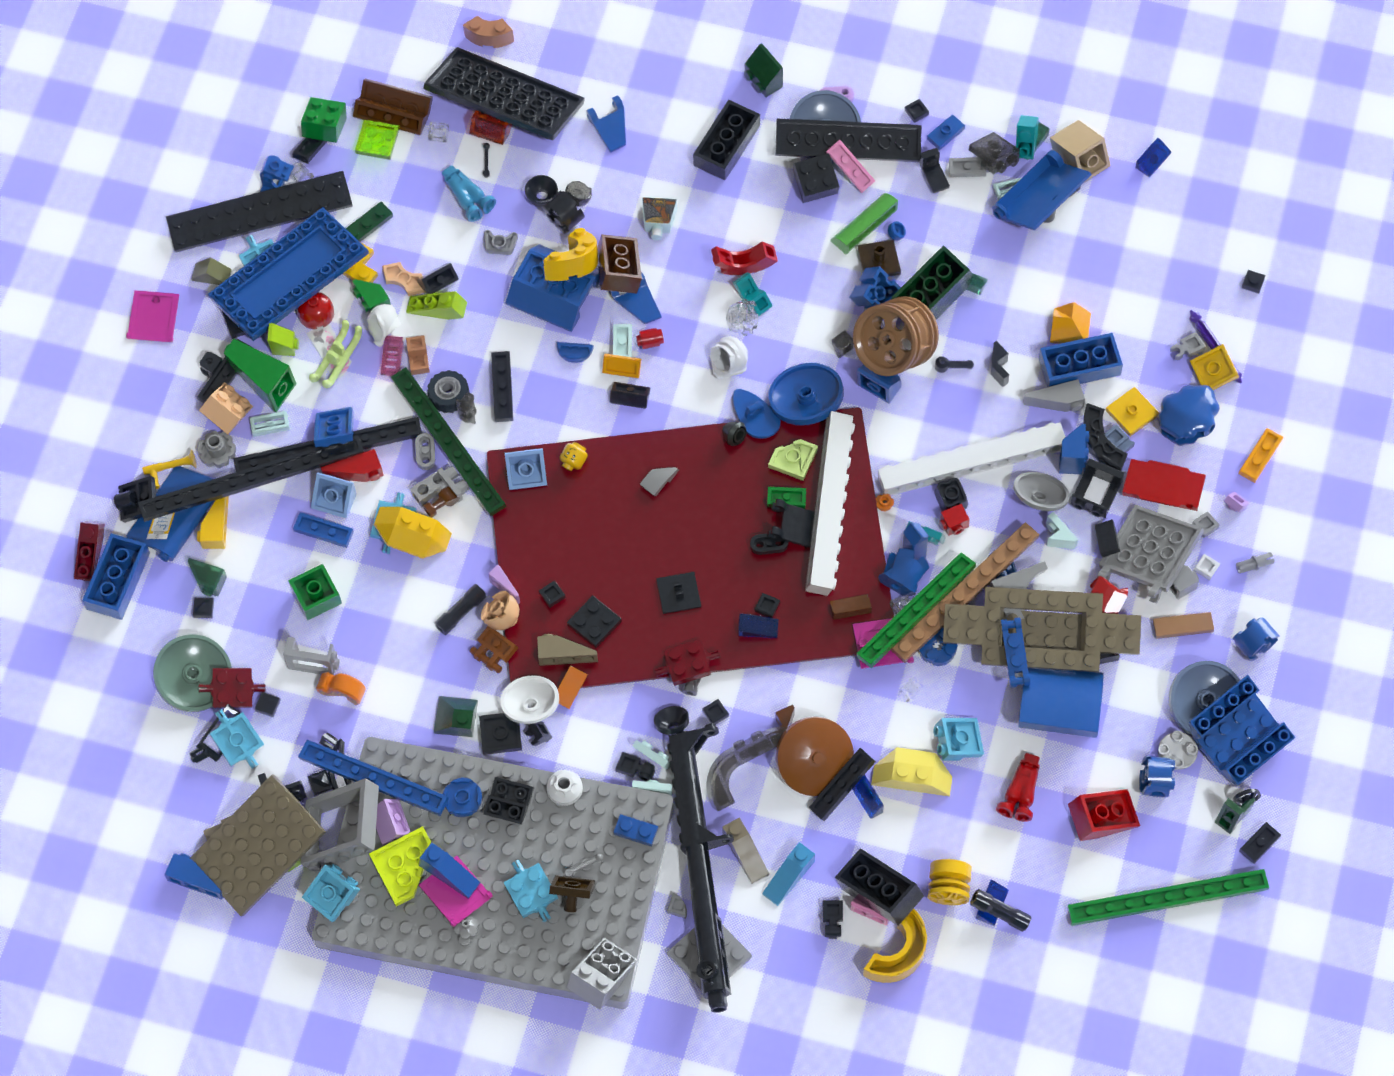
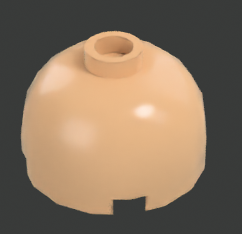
(501, 612)

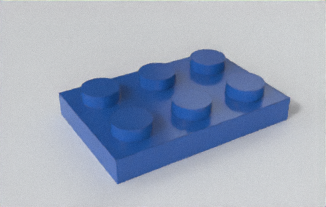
(334, 427)

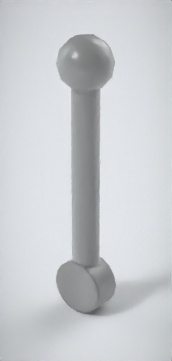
(569, 872)

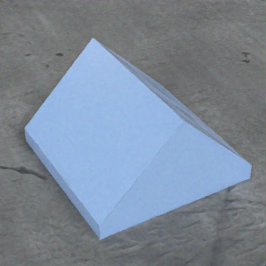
(525, 469)
(333, 495)

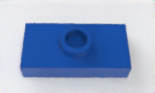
(946, 132)

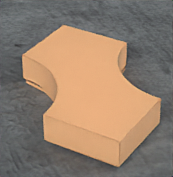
(397, 275)

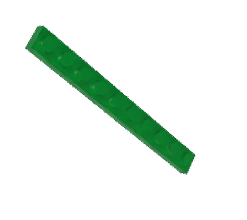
(1168, 897)

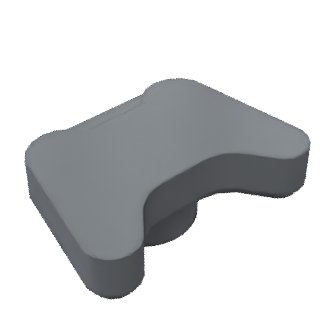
(500, 244)

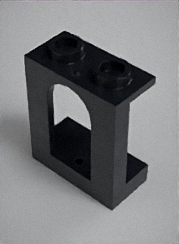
(1102, 472)

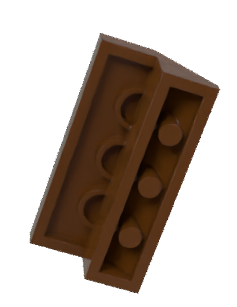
(393, 106)

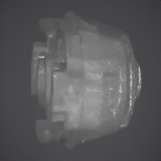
(741, 317)

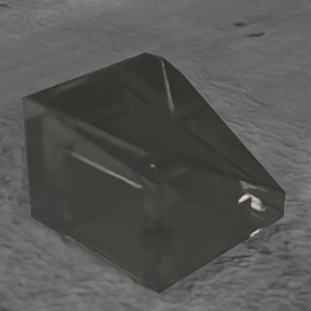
(842, 343)

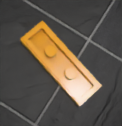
(1260, 455)

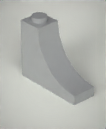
(1019, 580)

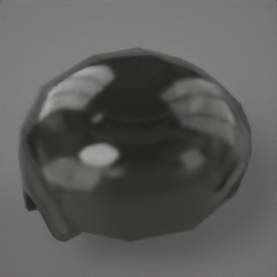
(579, 193)

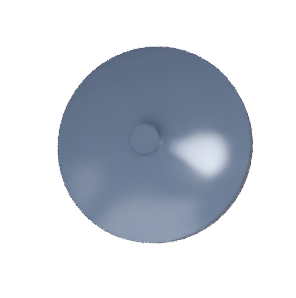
(825, 106)
(1197, 688)

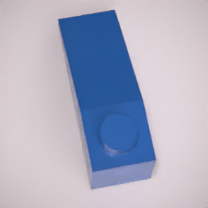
(448, 870)
(189, 875)

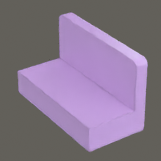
(391, 821)

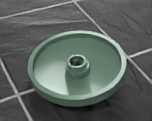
(183, 666)

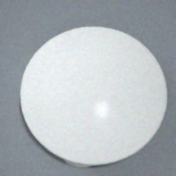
(1180, 748)

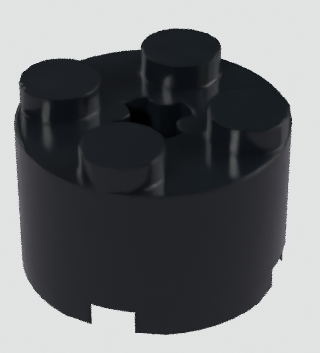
(563, 210)

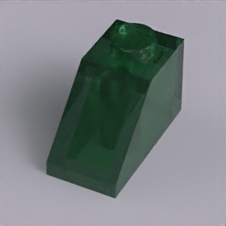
(208, 577)

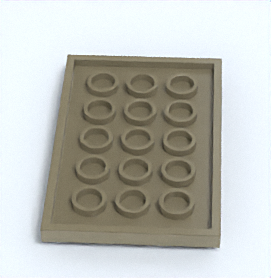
(258, 845)

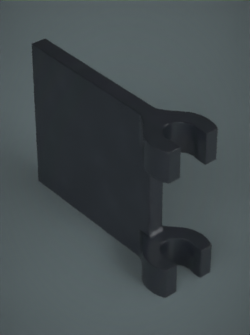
(795, 524)

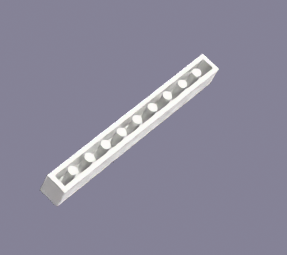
(971, 459)
(829, 504)

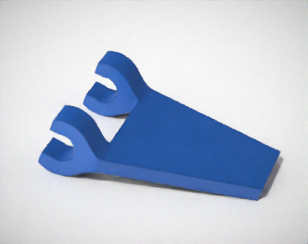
(611, 127)
(639, 305)

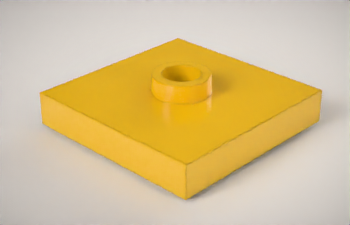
(1214, 367)
(1132, 411)

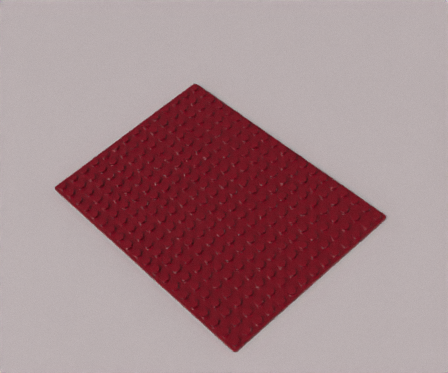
(613, 538)

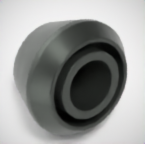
(734, 433)

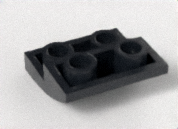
(508, 800)

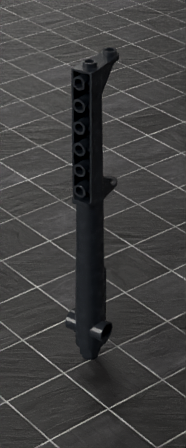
(695, 844)

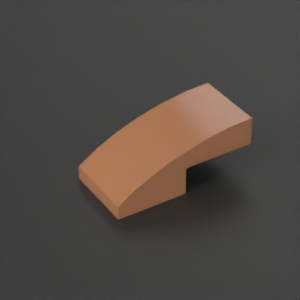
(417, 355)

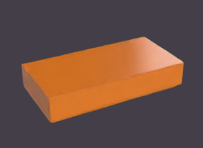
(570, 686)

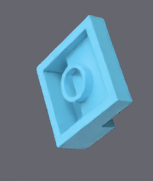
(958, 738)
(331, 892)

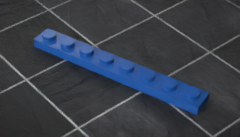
(387, 782)

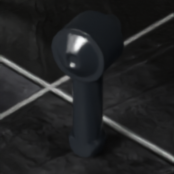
(942, 364)

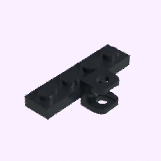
(218, 372)

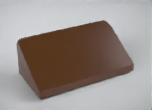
(850, 607)

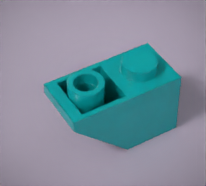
(1027, 136)

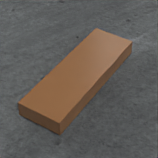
(1183, 625)

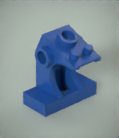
(274, 169)

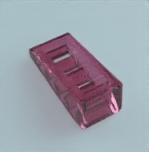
(395, 344)

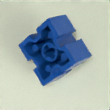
(873, 288)

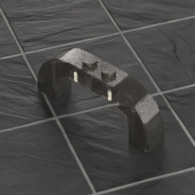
(741, 752)

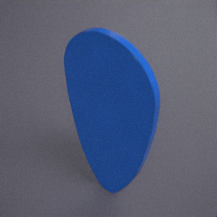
(755, 414)

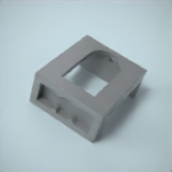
(292, 655)

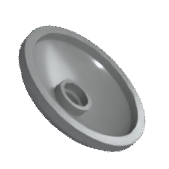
(1041, 491)

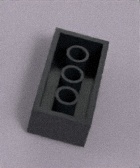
(726, 139)
(879, 887)

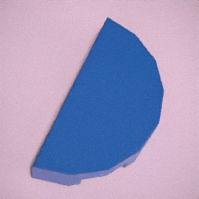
(574, 352)

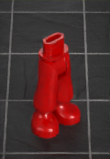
(1021, 790)

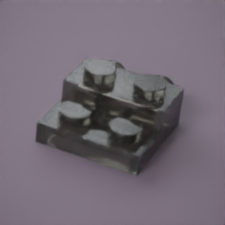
(995, 153)

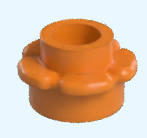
(884, 506)

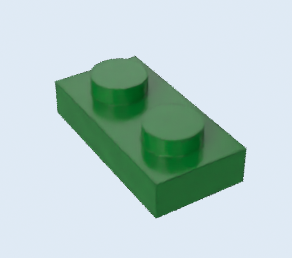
(791, 496)

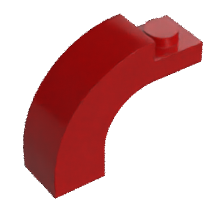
(750, 260)

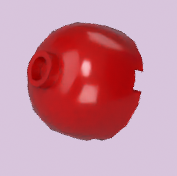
(316, 311)

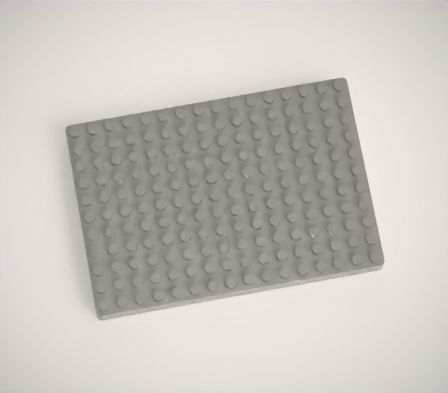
(558, 837)

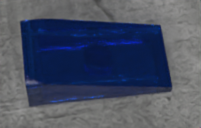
(757, 626)

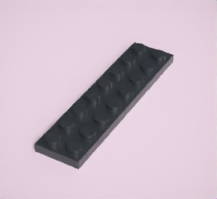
(862, 139)

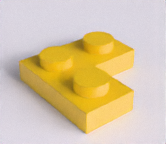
(360, 270)

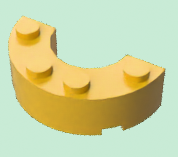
(578, 261)
(905, 962)

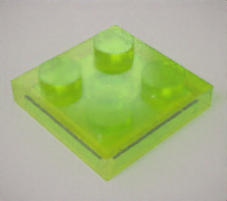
(377, 139)

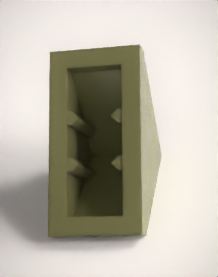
(210, 272)

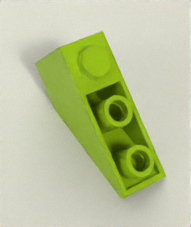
(438, 305)

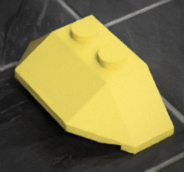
(913, 772)

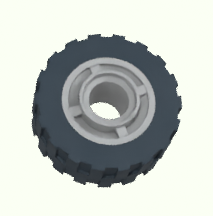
(445, 382)

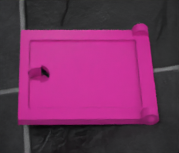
(153, 316)
(865, 632)
(450, 902)

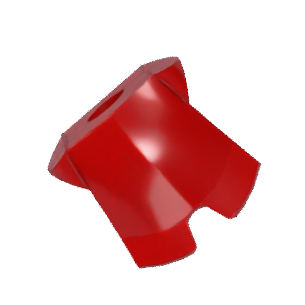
(1112, 596)

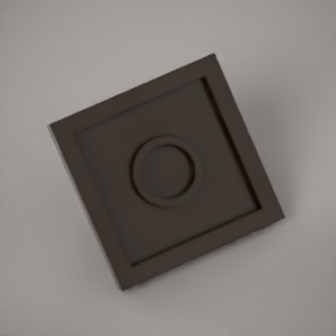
(880, 254)
(571, 889)

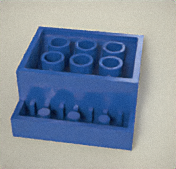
(1062, 702)

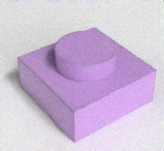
(1236, 502)

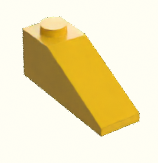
(214, 526)

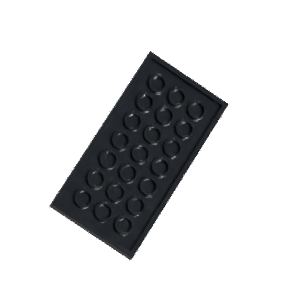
(504, 93)

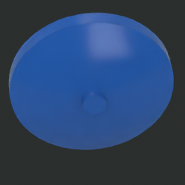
(806, 393)

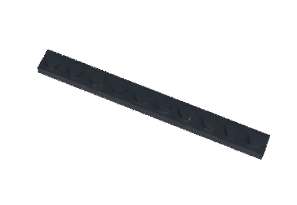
(368, 437)

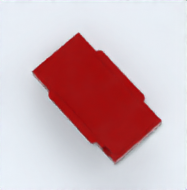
(1164, 484)

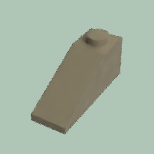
(558, 650)
(745, 851)

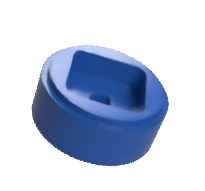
(896, 230)

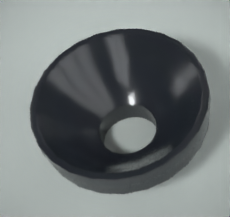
(539, 184)
(671, 717)

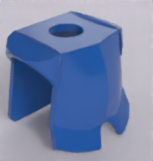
(903, 572)

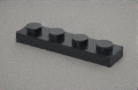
(502, 386)
(842, 784)

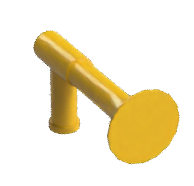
(153, 469)

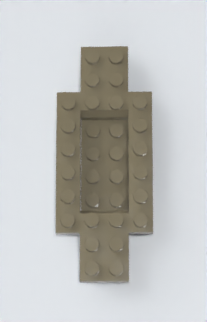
(1049, 638)

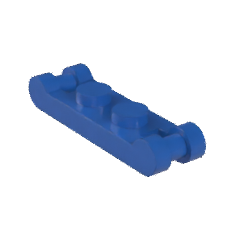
(1015, 652)

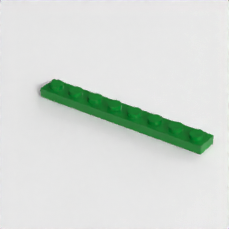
(916, 610)

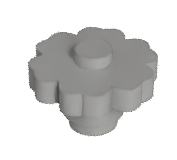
(216, 449)

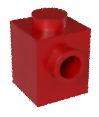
(954, 520)

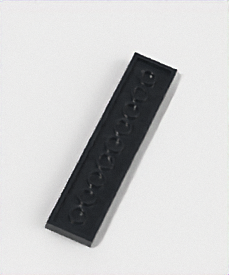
(258, 211)

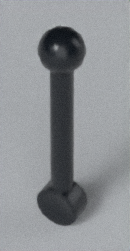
(486, 173)

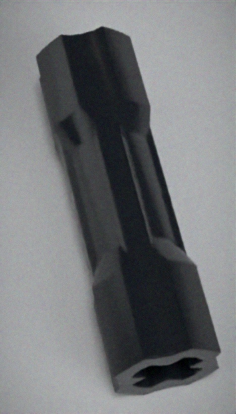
(449, 619)
(987, 903)

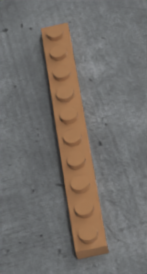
(966, 590)

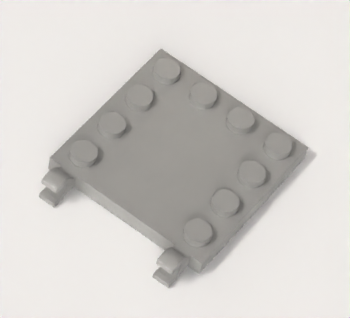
(1151, 550)

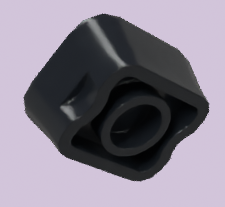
(950, 494)

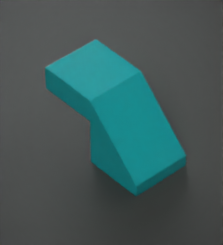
(748, 290)

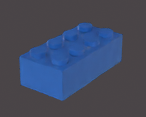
(1081, 360)
(116, 576)

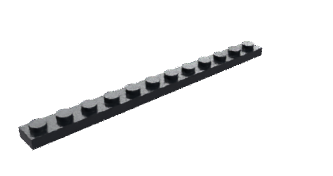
(248, 479)

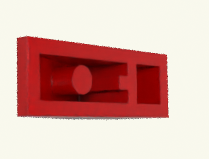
(358, 468)

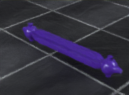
(1207, 335)

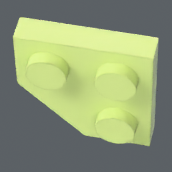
(794, 458)

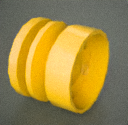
(949, 882)

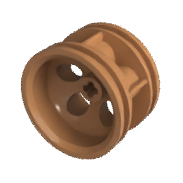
(874, 343)

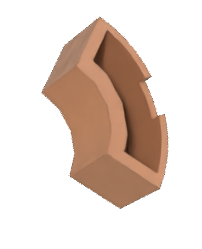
(488, 33)

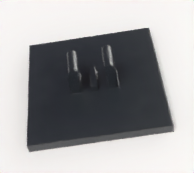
(678, 592)

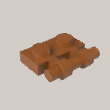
(498, 645)

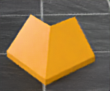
(1070, 323)

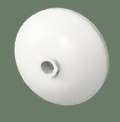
(529, 699)

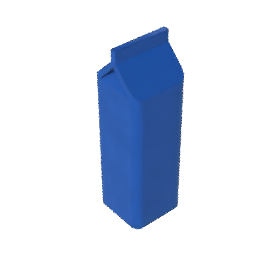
(916, 539)

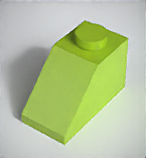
(282, 340)

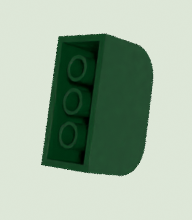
(938, 282)

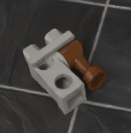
(439, 484)

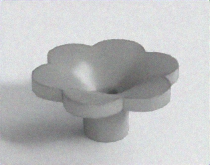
(468, 930)

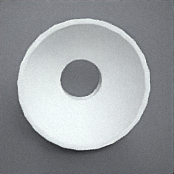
(564, 796)

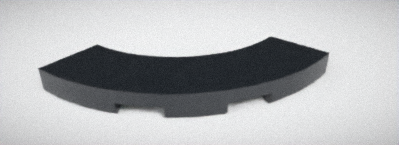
(1098, 442)

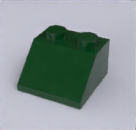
(764, 71)

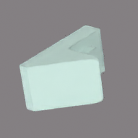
(1062, 535)

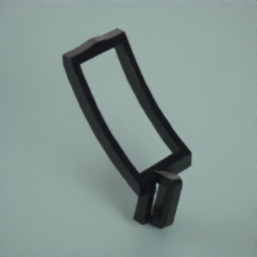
(338, 745)
(207, 751)

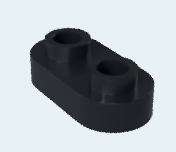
(769, 545)

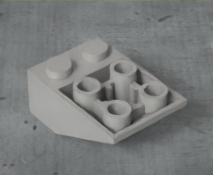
(601, 973)

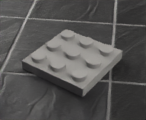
(686, 958)

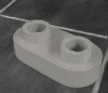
(425, 452)

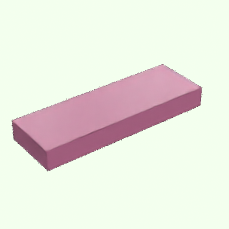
(850, 166)

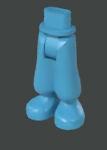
(468, 194)

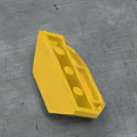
(411, 532)

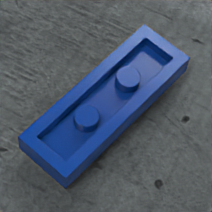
(323, 530)

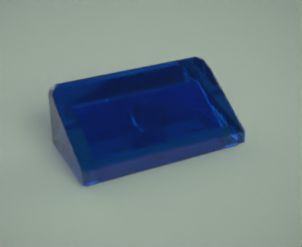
(1153, 157)
(868, 798)
(998, 892)

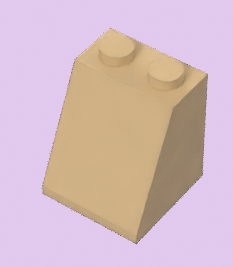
(1081, 148)

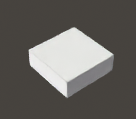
(1207, 567)

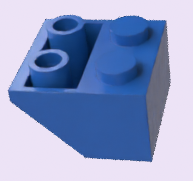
(1074, 451)

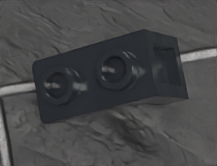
(932, 170)

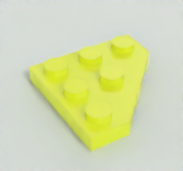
(400, 866)

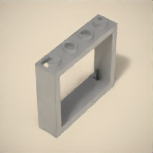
(368, 795)

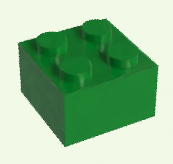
(323, 119)
(315, 591)

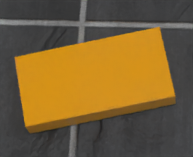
(621, 365)

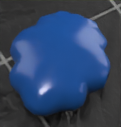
(1188, 414)

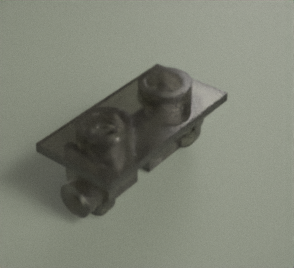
(466, 408)

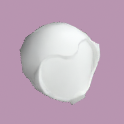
(382, 322)
(729, 357)

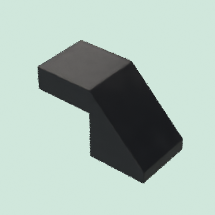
(999, 358)

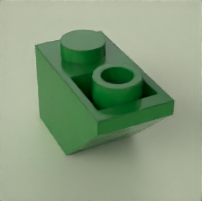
(370, 294)

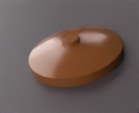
(812, 754)

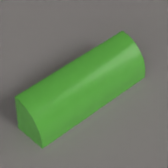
(865, 223)

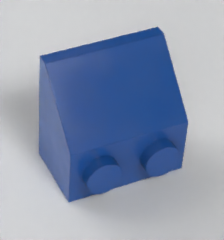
(881, 386)

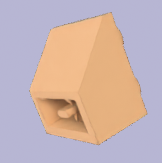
(226, 408)

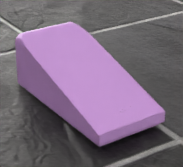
(500, 581)

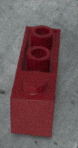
(88, 549)

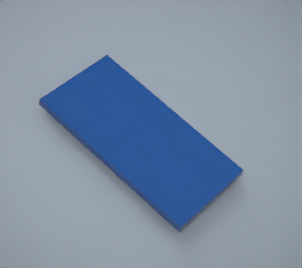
(288, 273)

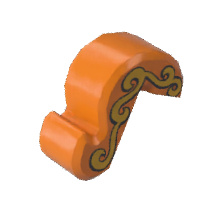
(341, 685)

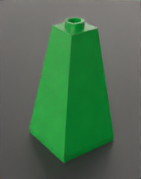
(263, 373)

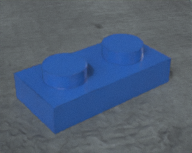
(635, 830)

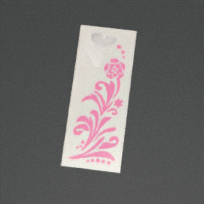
(322, 340)

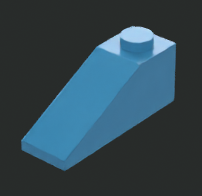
(789, 873)

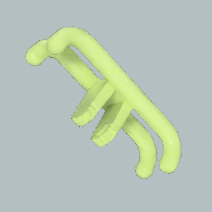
(337, 355)

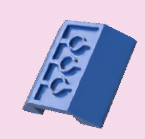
(549, 300)
(1239, 732)

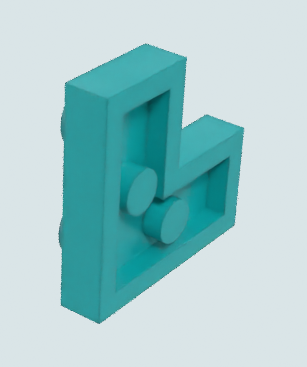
(934, 536)

